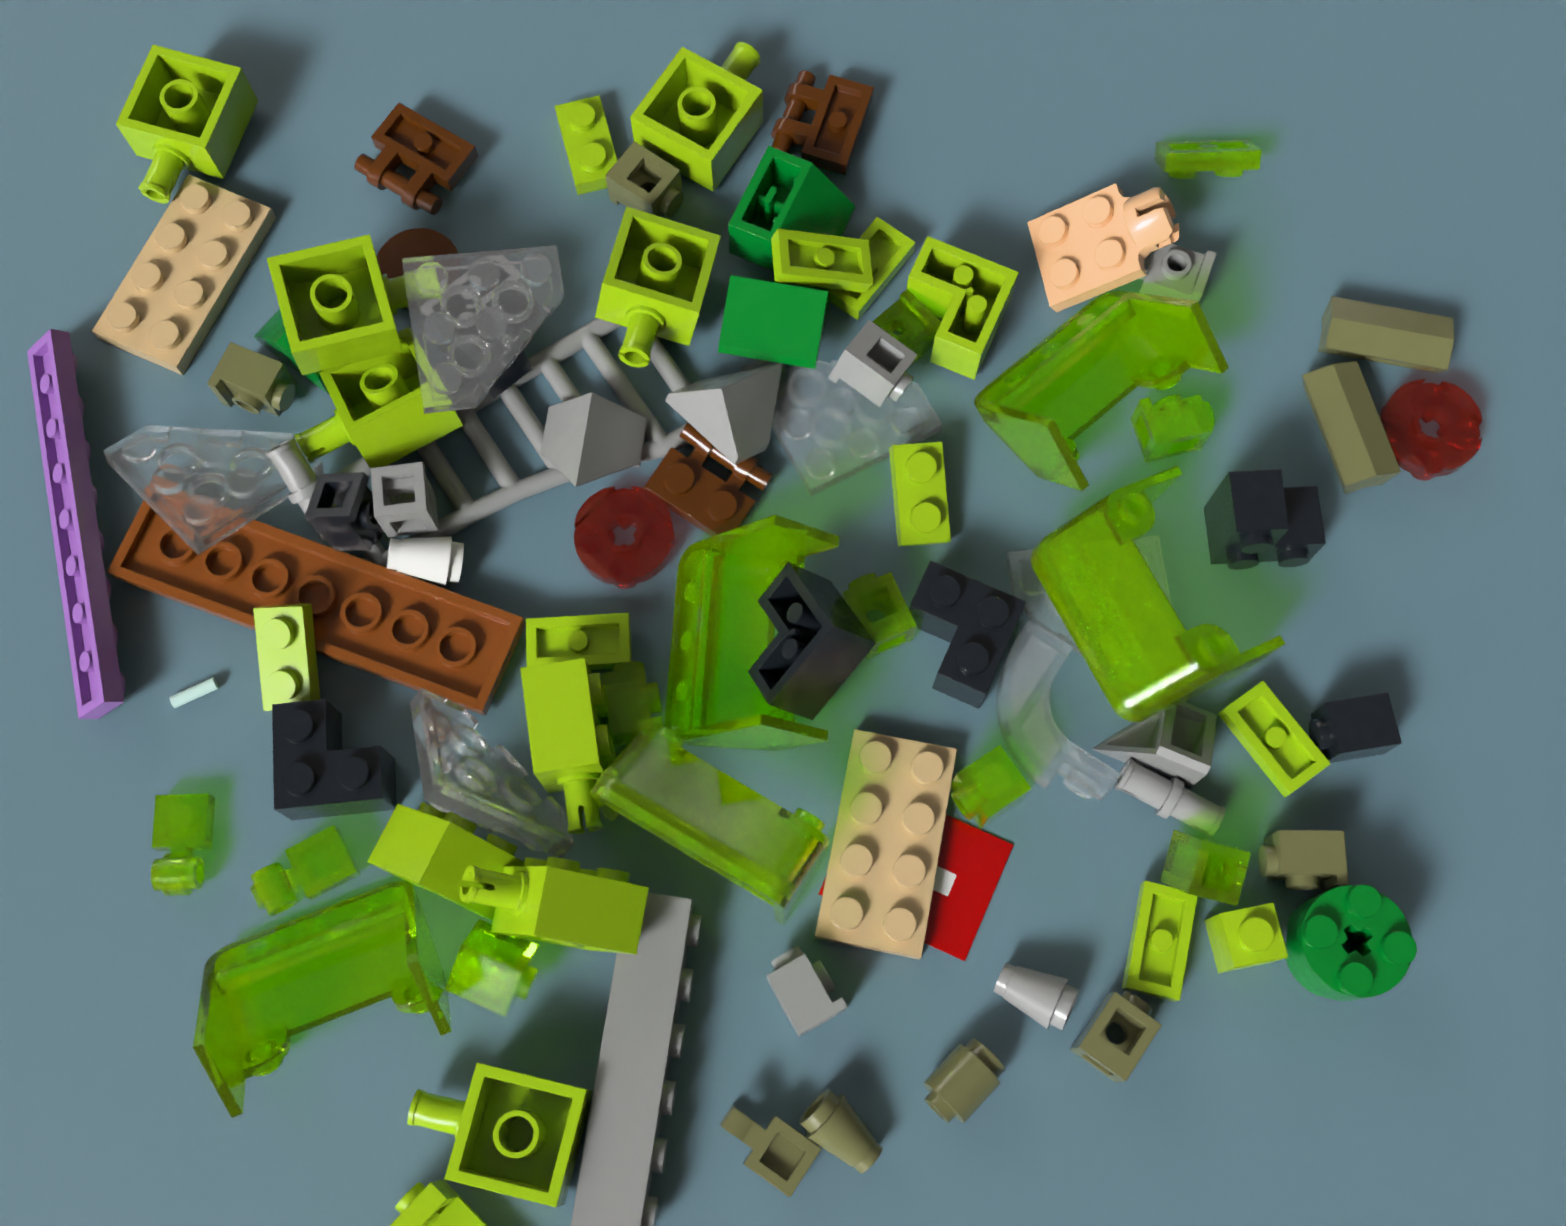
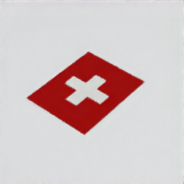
(963, 885)

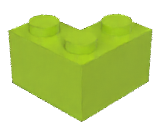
(969, 298)
(436, 849)

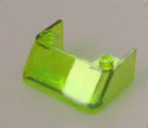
(1088, 369)
(1123, 616)
(724, 631)
(713, 818)
(310, 974)

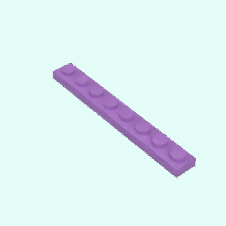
(74, 524)

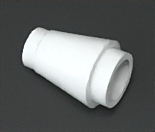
(427, 558)

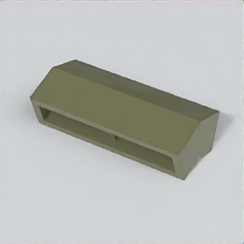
(1387, 335)
(1350, 426)

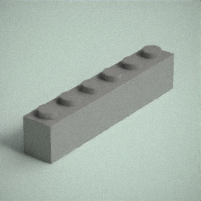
(633, 1069)

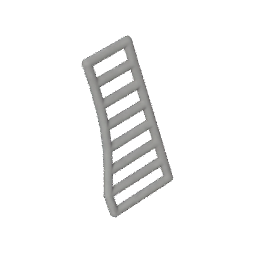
(512, 487)

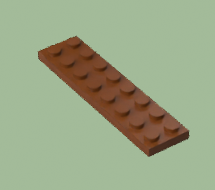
(359, 608)

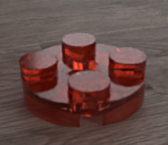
(1457, 435)
(631, 563)

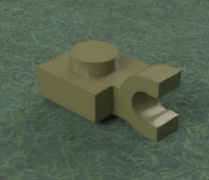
(777, 1151)

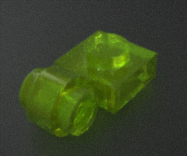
(181, 826)
(317, 866)

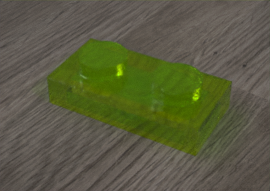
(1224, 157)

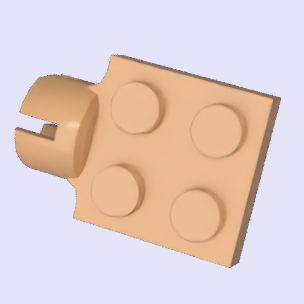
(1100, 242)

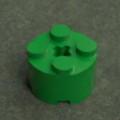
(1379, 940)

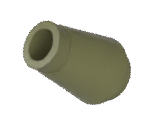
(840, 1131)

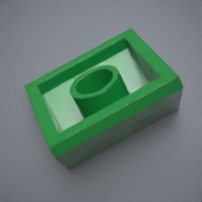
(774, 321)

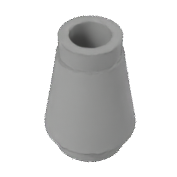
(1037, 994)

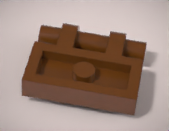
(836, 124)
(423, 146)
(701, 495)

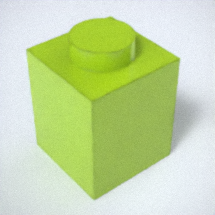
(1246, 938)

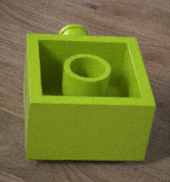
(701, 113)
(185, 117)
(655, 282)
(337, 304)
(377, 410)
(567, 734)
(562, 904)
(510, 1132)

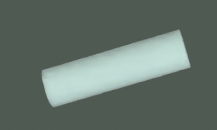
(194, 692)

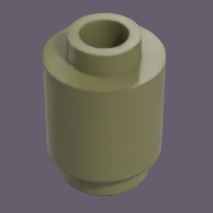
(963, 1081)

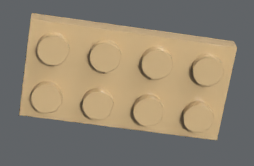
(184, 274)
(886, 844)

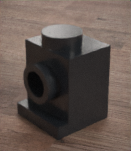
(353, 521)

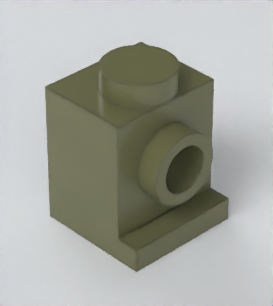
(644, 172)
(252, 381)
(1305, 859)
(1139, 1030)

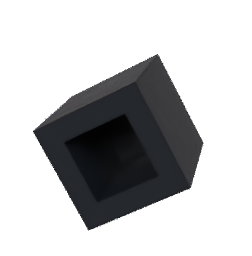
(1355, 728)

